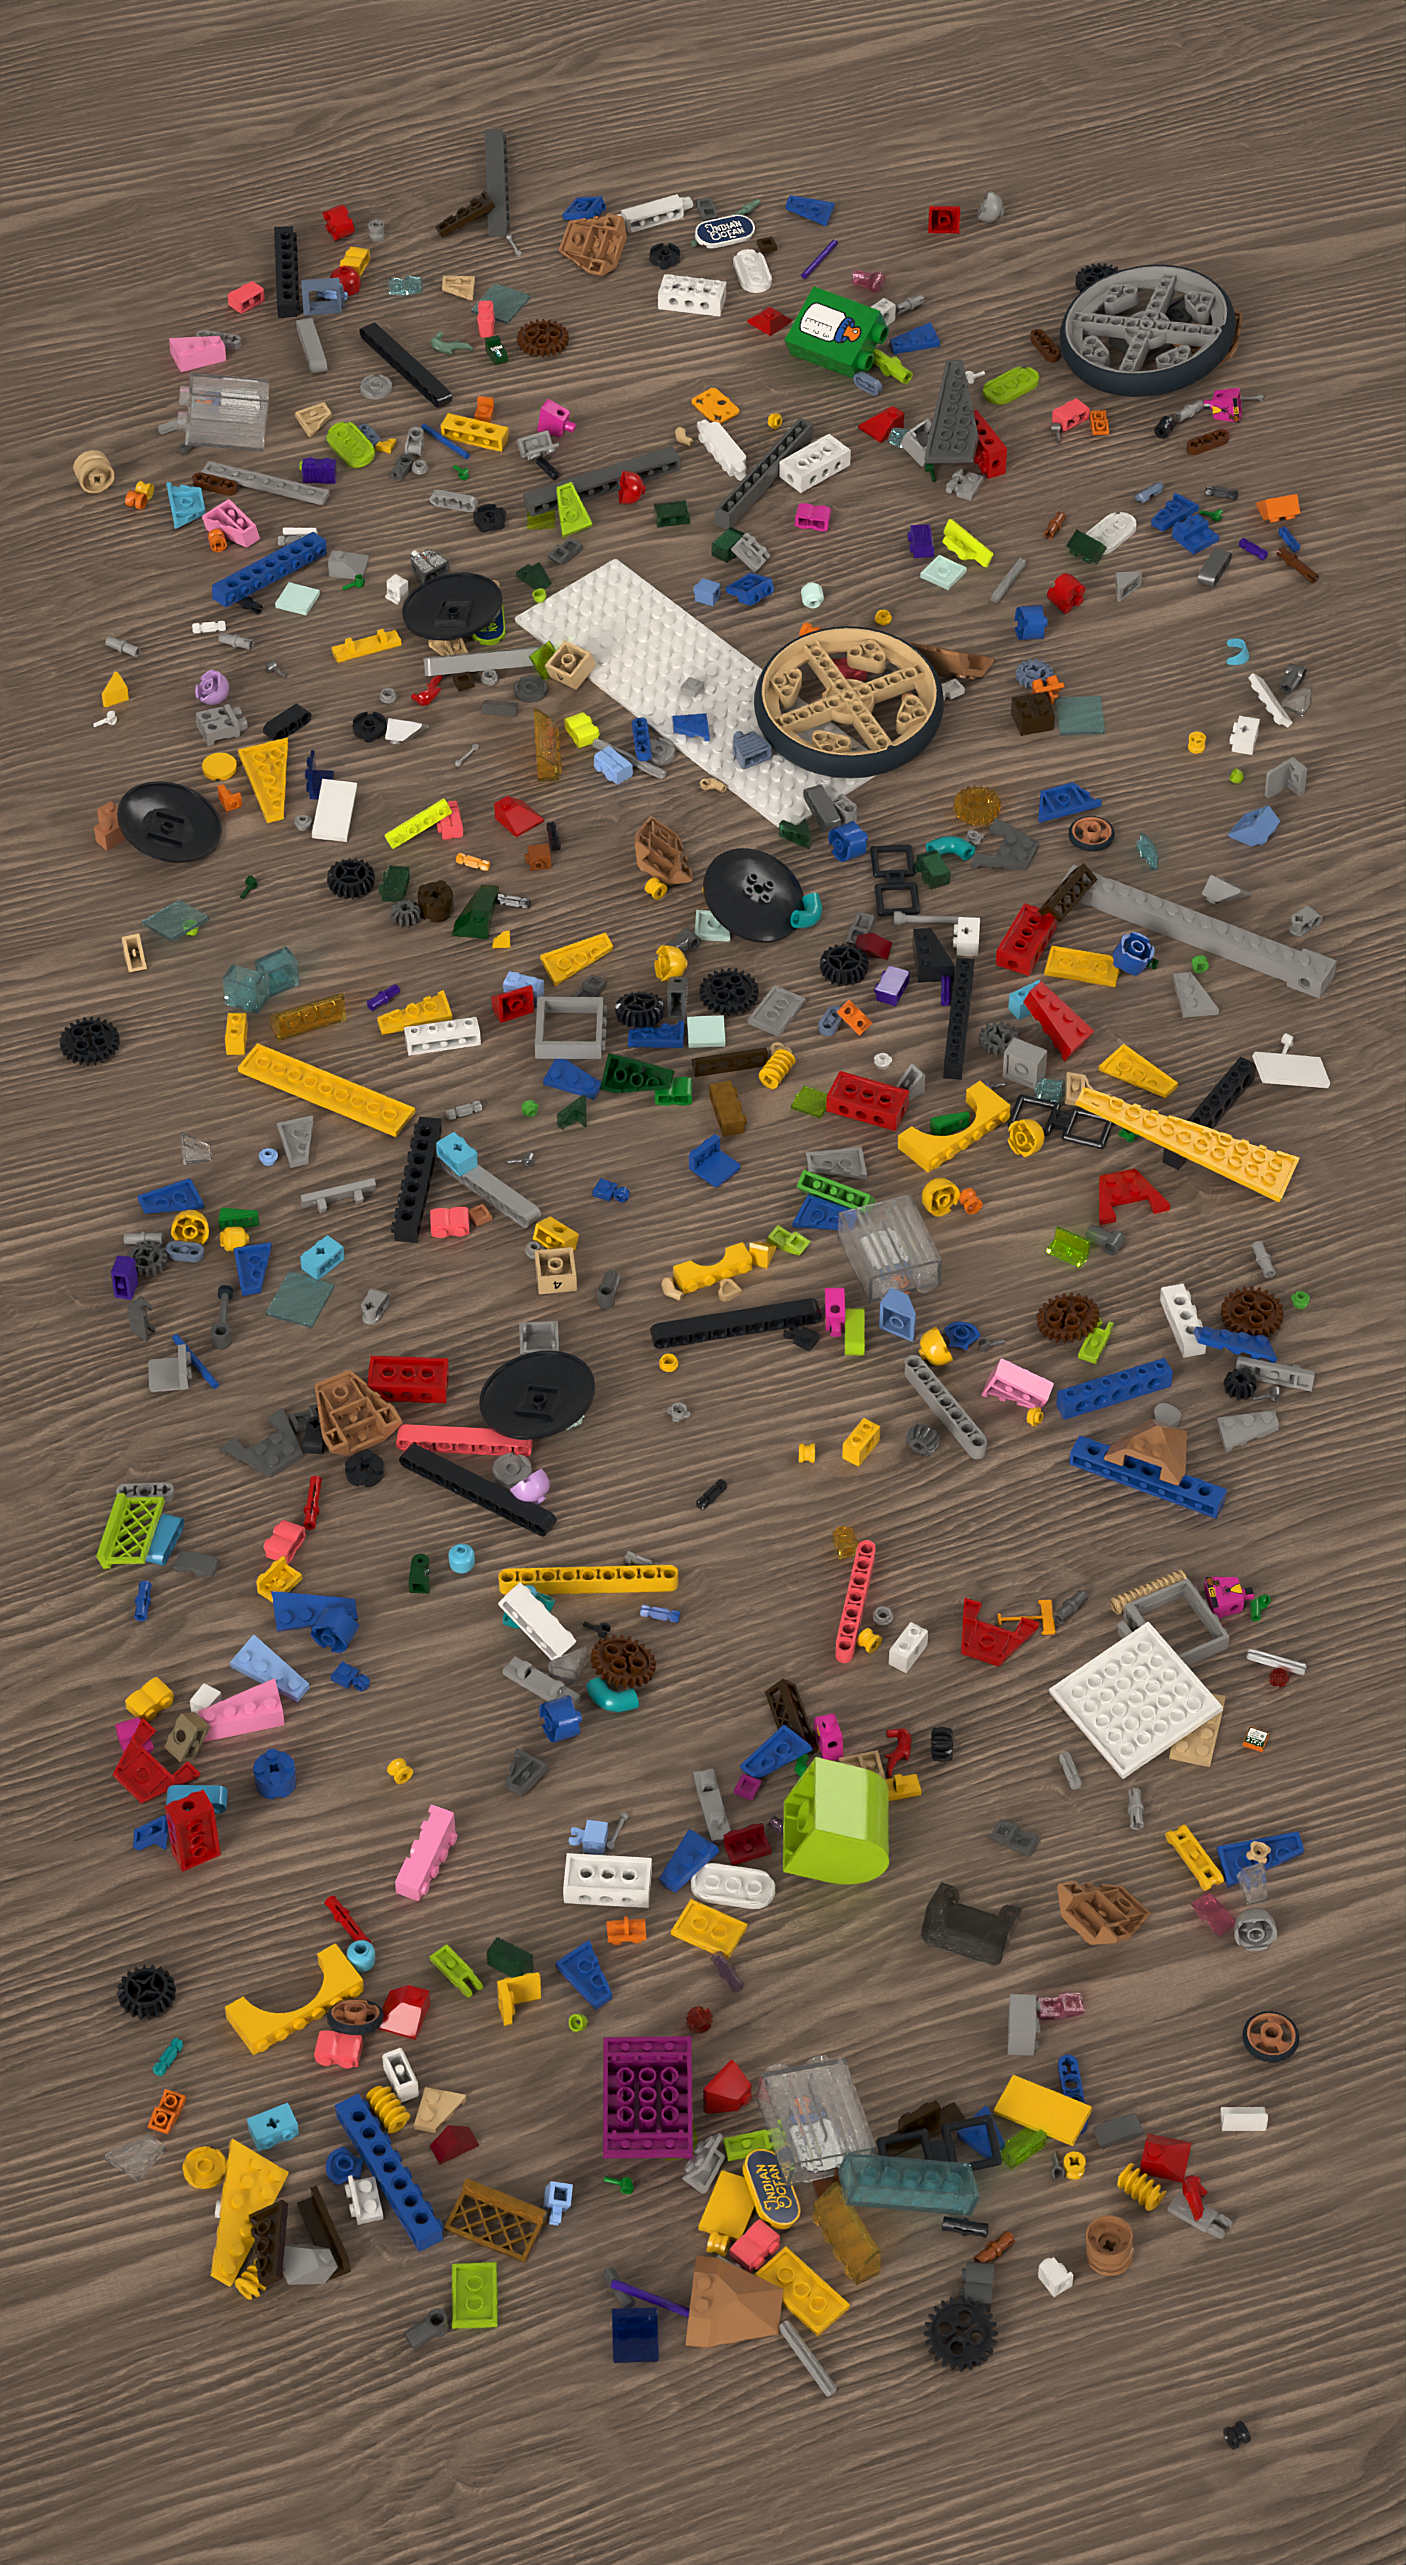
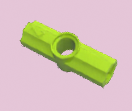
(892, 366)

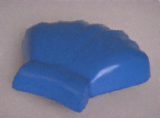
(961, 1334)
(342, 2164)

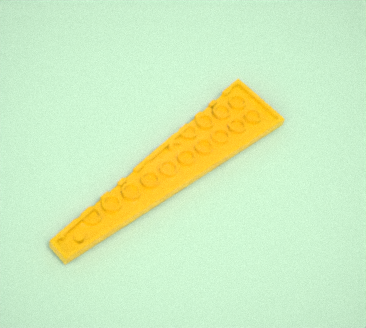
(1238, 1160)

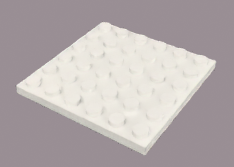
(1135, 1700)

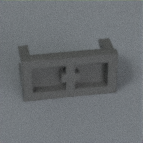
(139, 1319)

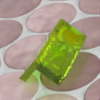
(1069, 1247)
(1023, 2146)

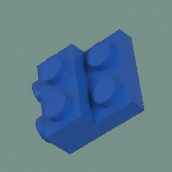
(585, 208)
(1194, 534)
(751, 588)

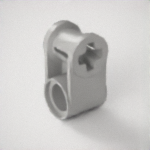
(415, 441)
(845, 808)
(1304, 921)
(374, 1306)

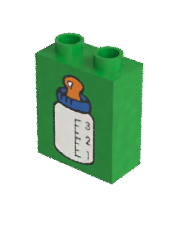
(836, 333)

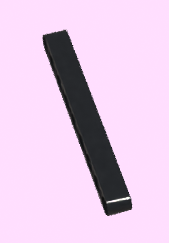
(405, 365)
(735, 1323)
(477, 1489)

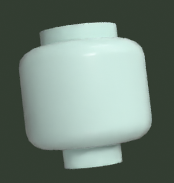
(812, 595)

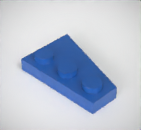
(1175, 511)
(665, 1037)
(571, 1079)
(818, 1214)

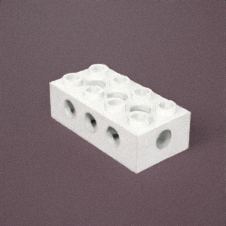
(682, 290)
(814, 463)
(607, 1880)

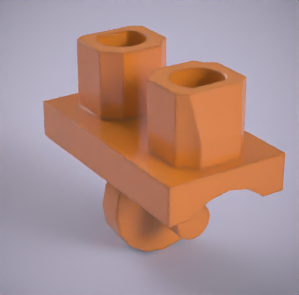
(1053, 687)
(854, 1017)
(626, 1930)

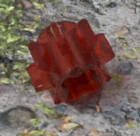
(699, 2019)

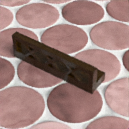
(1066, 886)
(729, 1062)
(794, 1711)
(323, 2230)

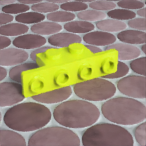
(965, 544)
(418, 823)

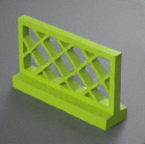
(116, 1529)

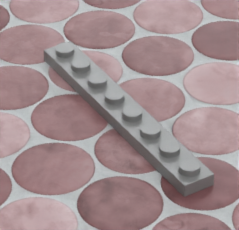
(268, 483)

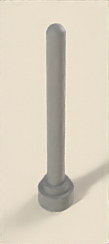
(901, 918)

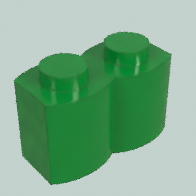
(679, 1094)

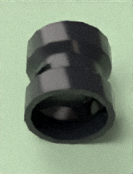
(1164, 427)

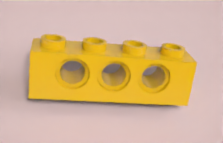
(475, 432)

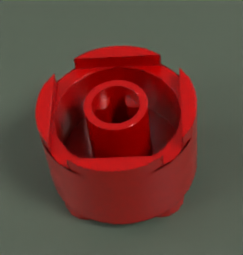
(338, 222)
(1066, 593)

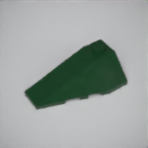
(478, 914)
(628, 1075)

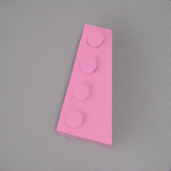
(245, 1712)
(427, 1854)

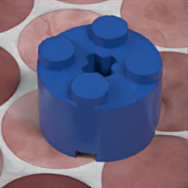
(1030, 622)
(848, 841)
(1133, 953)
(334, 1629)
(560, 1719)
(274, 1774)

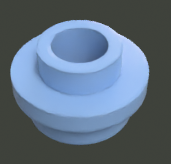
(268, 1156)

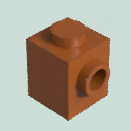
(538, 857)

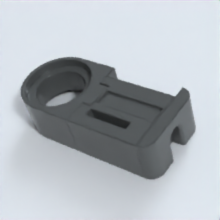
(401, 469)

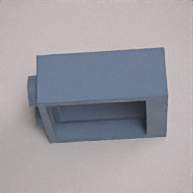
(322, 307)

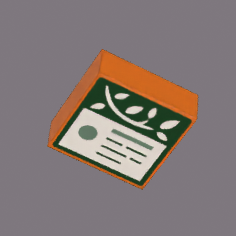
(1255, 1739)

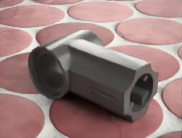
(1293, 675)
(686, 940)
(1109, 1241)
(608, 1288)
(426, 2330)

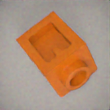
(484, 409)
(228, 800)

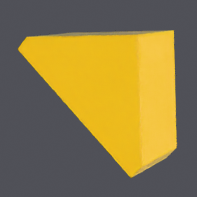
(115, 691)
(761, 1253)

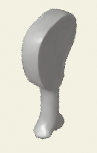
(1167, 1414)

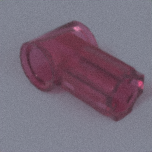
(871, 281)

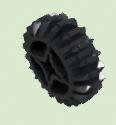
(351, 878)
(844, 964)
(639, 1009)
(144, 1985)

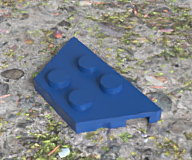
(1065, 801)

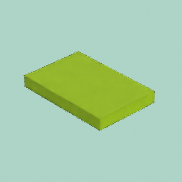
(474, 2295)

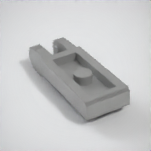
(1181, 2209)

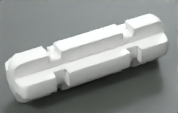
(209, 627)

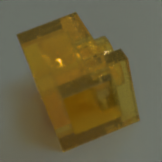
(842, 1539)

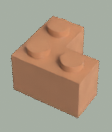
(108, 831)

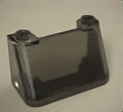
(968, 1929)

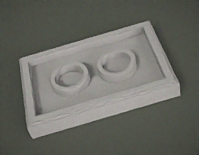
(776, 1011)

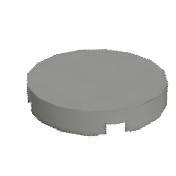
(376, 387)
(662, 752)
(511, 1469)

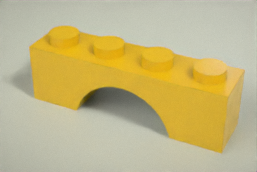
(692, 1276)

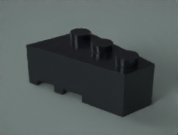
(930, 957)

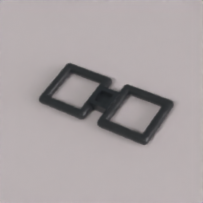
(894, 879)
(1063, 1121)
(944, 2149)

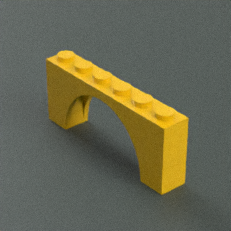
(932, 1150)
(263, 2028)

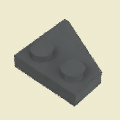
(524, 1773)

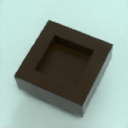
(767, 245)
(463, 681)

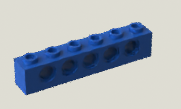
(1114, 1388)

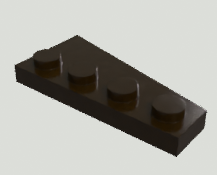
(464, 215)
(269, 2235)

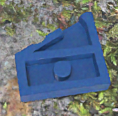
(691, 725)
(978, 2138)

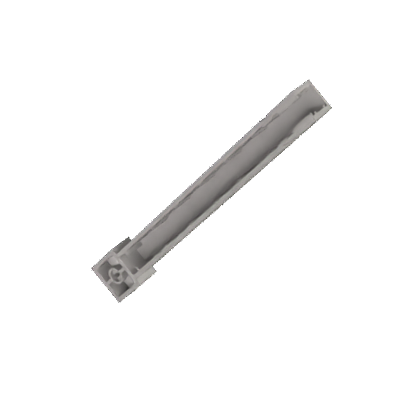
(1300, 969)

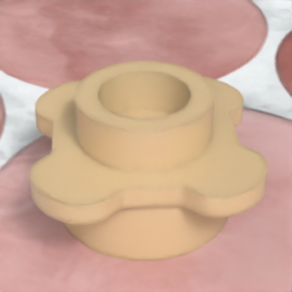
(1262, 1848)

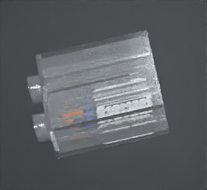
(224, 412)
(890, 1248)
(812, 2118)

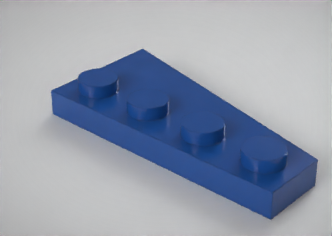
(1256, 1346)
(301, 1610)
(1234, 1858)

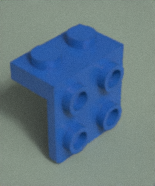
(712, 1163)

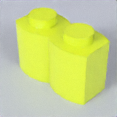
(581, 729)

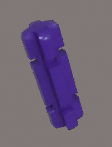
(1253, 548)
(946, 991)

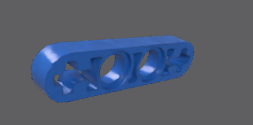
(641, 742)
(1076, 2093)

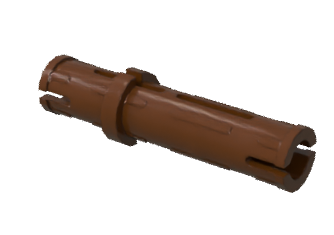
(1293, 561)

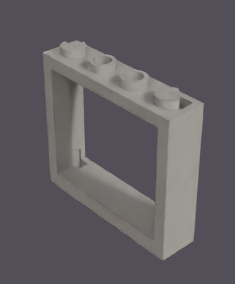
(570, 1049)
(1181, 1589)

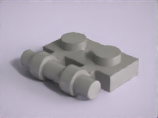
(969, 484)
(747, 550)

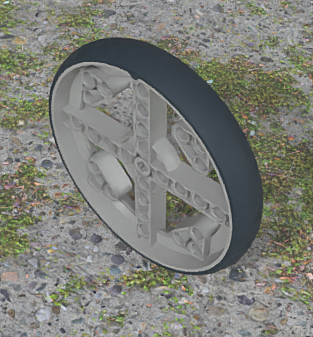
(1147, 330)

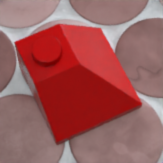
(944, 219)
(769, 320)
(880, 424)
(516, 815)
(513, 1003)
(405, 2011)
(727, 2090)
(1165, 2158)

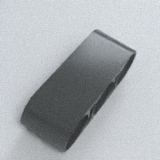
(1214, 567)
(821, 808)

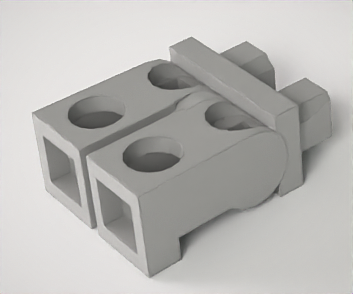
(220, 723)

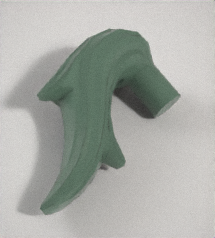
(448, 347)

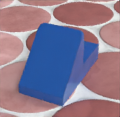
(151, 1833)

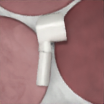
(971, 376)
(111, 719)
(1288, 1041)

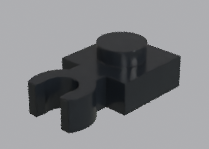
(803, 1338)

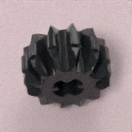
(1240, 1384)
(942, 1744)

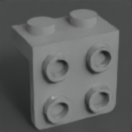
(535, 444)
(1288, 774)
(170, 1373)
(705, 2164)

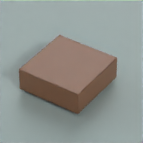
(479, 1215)

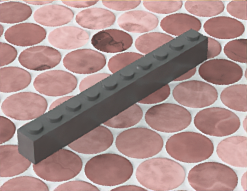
(497, 181)
(763, 474)
(604, 479)

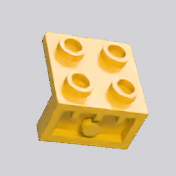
(516, 1991)

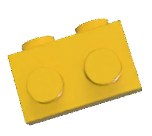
(278, 1578)

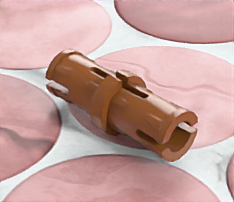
(1054, 525)
(995, 2248)

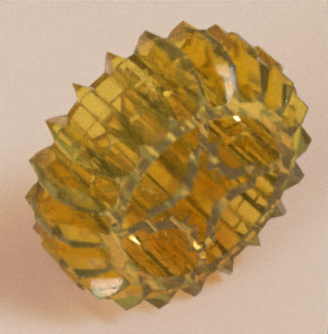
(981, 807)

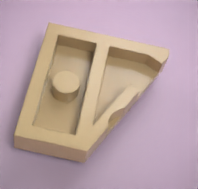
(459, 285)

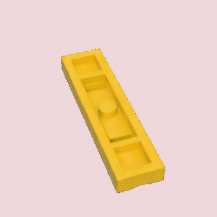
(366, 646)
(906, 1786)

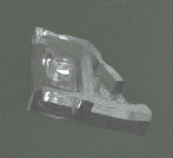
(136, 2156)

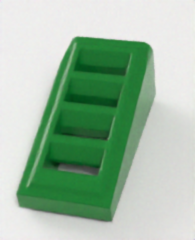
(949, 1123)
(238, 1218)

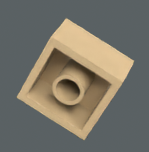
(570, 665)
(555, 1270)

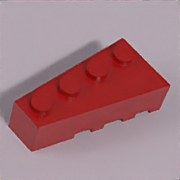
(1057, 1020)

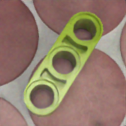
(854, 1331)

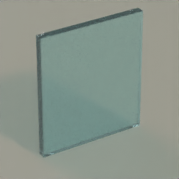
(505, 302)
(1080, 715)
(175, 920)
(300, 1299)

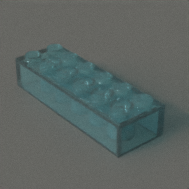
(908, 2184)

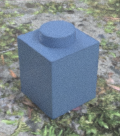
(707, 592)

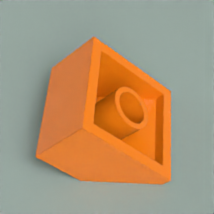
(1279, 507)

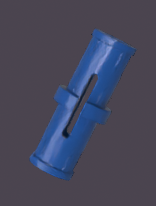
(142, 1601)

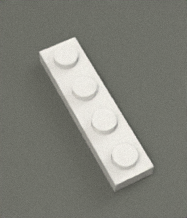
(1268, 697)

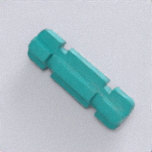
(167, 2057)

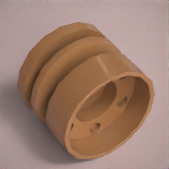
(1109, 2245)

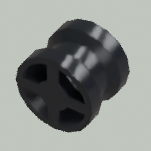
(1237, 2435)

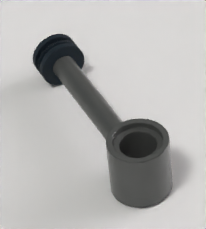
(221, 1331)

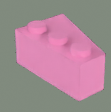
(197, 351)
(233, 523)
(1018, 1385)

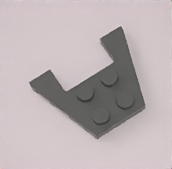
(1014, 852)
(272, 1453)

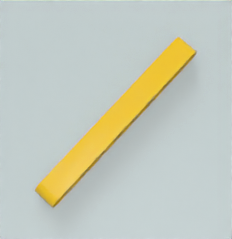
(592, 1579)

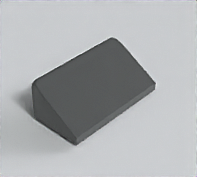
(499, 708)

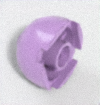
(213, 688)
(532, 1488)

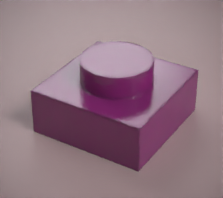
(747, 1787)

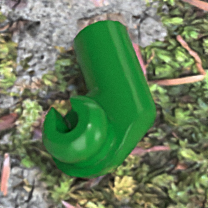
(1258, 1605)
(801, 1765)

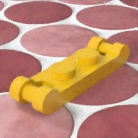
(1194, 1857)

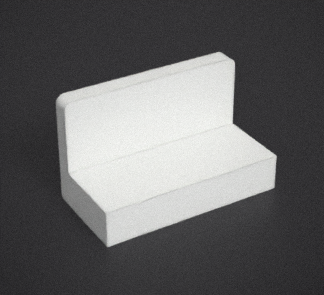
(1243, 2118)

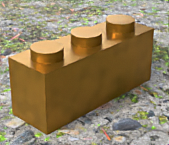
(727, 1108)

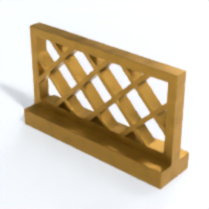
(505, 2203)

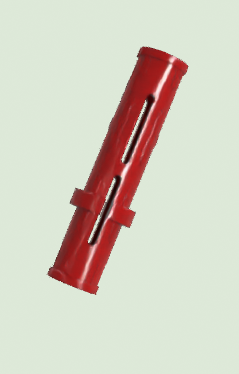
(310, 1519)
(342, 1916)

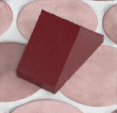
(874, 945)
(452, 2143)

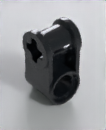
(313, 1441)

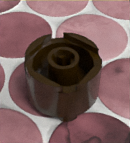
(435, 901)

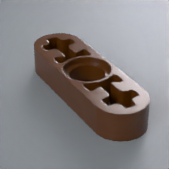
(1040, 338)
(1198, 446)
(224, 487)

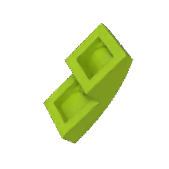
(788, 1242)

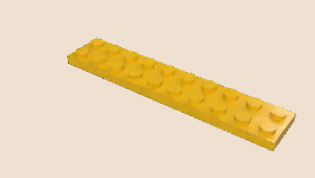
(326, 1090)

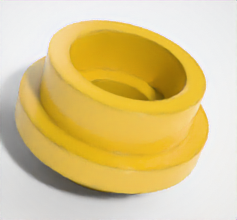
(774, 420)
(883, 617)
(668, 1363)
(1034, 1416)

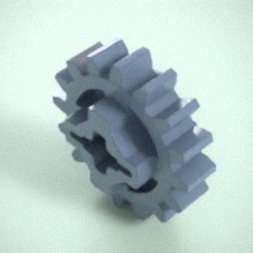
(1033, 671)

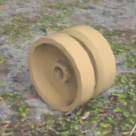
(93, 471)

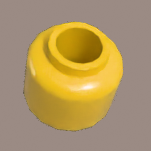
(233, 1237)

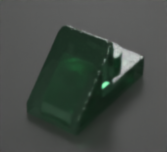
(534, 576)
(796, 834)
(574, 1112)

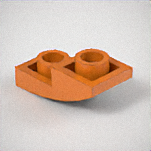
(1099, 422)
(167, 2112)

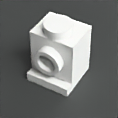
(397, 589)
(1054, 2276)

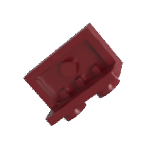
(746, 1844)

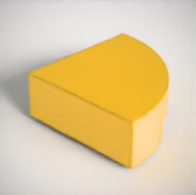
(386, 446)
(502, 940)

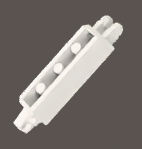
(655, 212)
(723, 448)

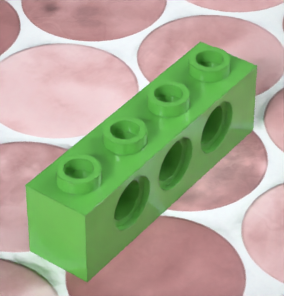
(833, 1191)

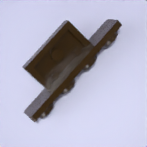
(928, 2116)

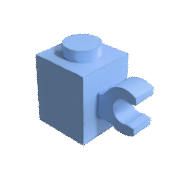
(593, 1837)
(558, 2200)

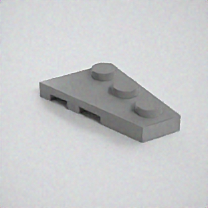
(1192, 996)
(296, 1139)
(838, 1162)
(1241, 1428)

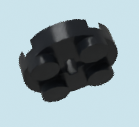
(664, 255)
(485, 524)
(375, 720)
(360, 1460)

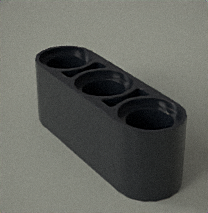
(287, 722)

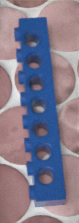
(269, 569)
(1144, 1476)
(421, 2234)

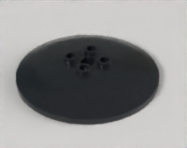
(432, 606)
(158, 804)
(742, 911)
(516, 1386)

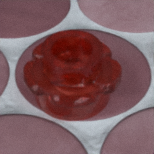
(1278, 1673)

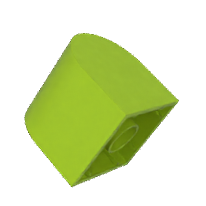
(837, 1824)

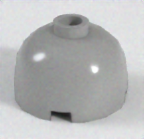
(990, 208)
(1255, 1929)

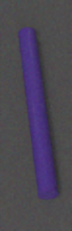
(820, 257)
(649, 2297)

